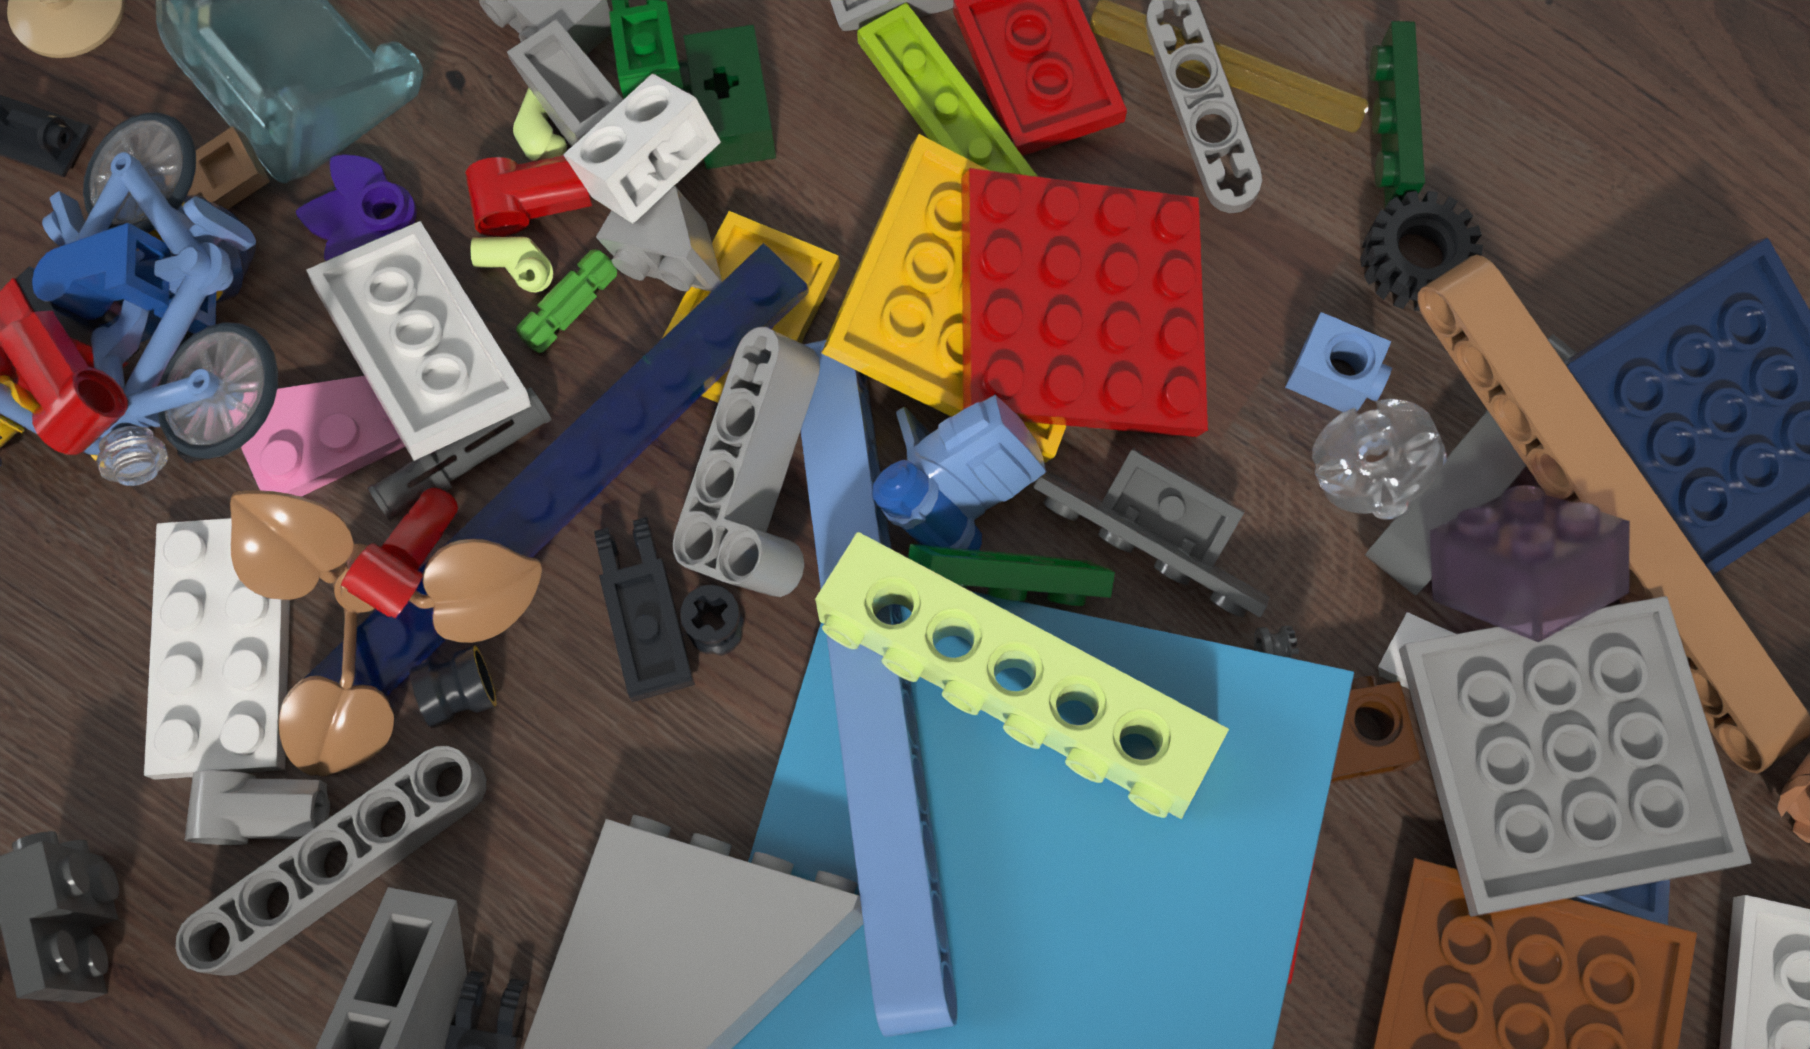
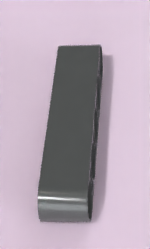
(1472, 475)

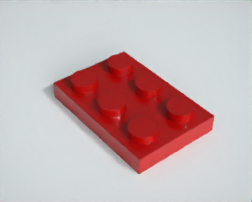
(1040, 69)

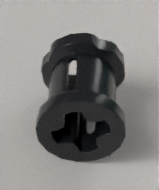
(720, 603)

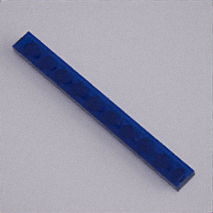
(591, 451)

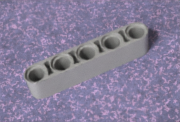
(302, 869)

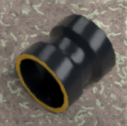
(452, 687)

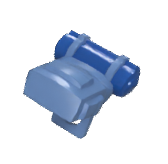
(957, 473)

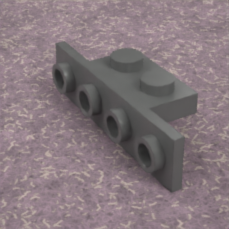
(1167, 519)

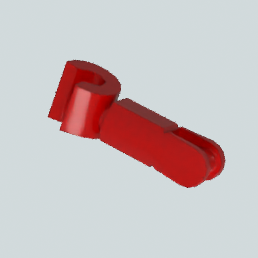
(390, 573)

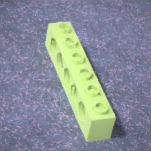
(877, 576)

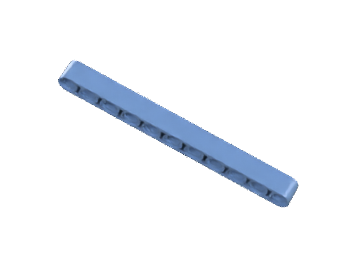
(877, 730)

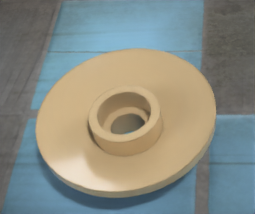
(64, 26)

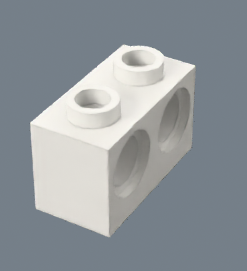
(642, 148)

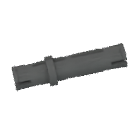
(395, 495)

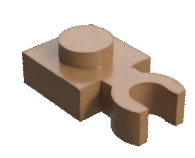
(227, 169)

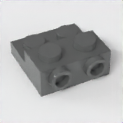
(47, 917)

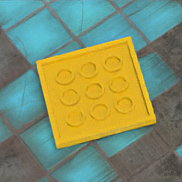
(907, 293)

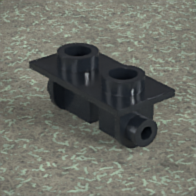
(39, 136)

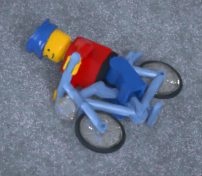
(114, 297)

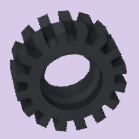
(1424, 219)

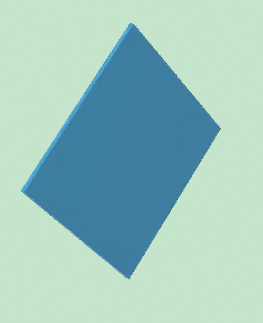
(1057, 891)

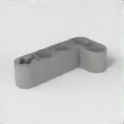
(745, 468)

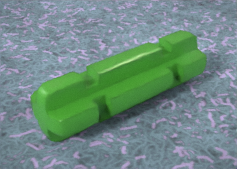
(566, 301)

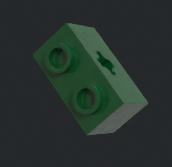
(726, 66)

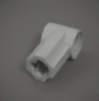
(237, 807)

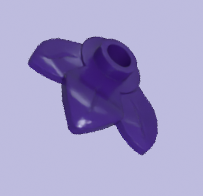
(352, 211)

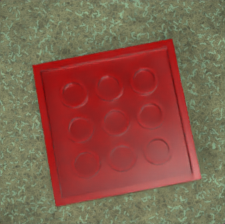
(1083, 303)

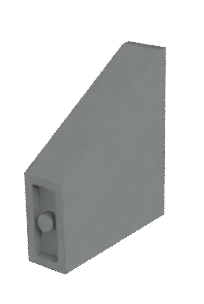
(685, 943)
(403, 978)

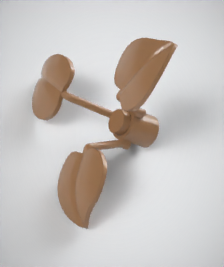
(290, 542)

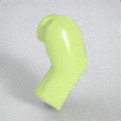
(534, 131)
(518, 255)

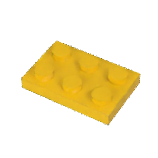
(735, 243)

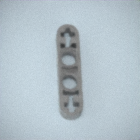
(1195, 103)

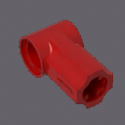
(512, 193)
(72, 398)

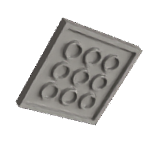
(1572, 758)

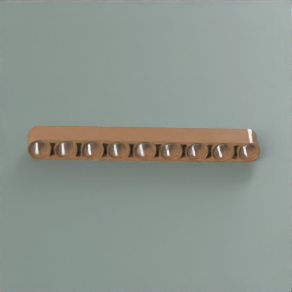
(1582, 461)

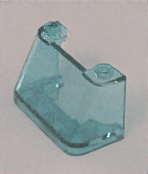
(288, 75)

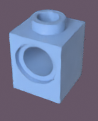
(1333, 340)

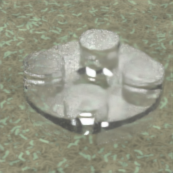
(1387, 484)

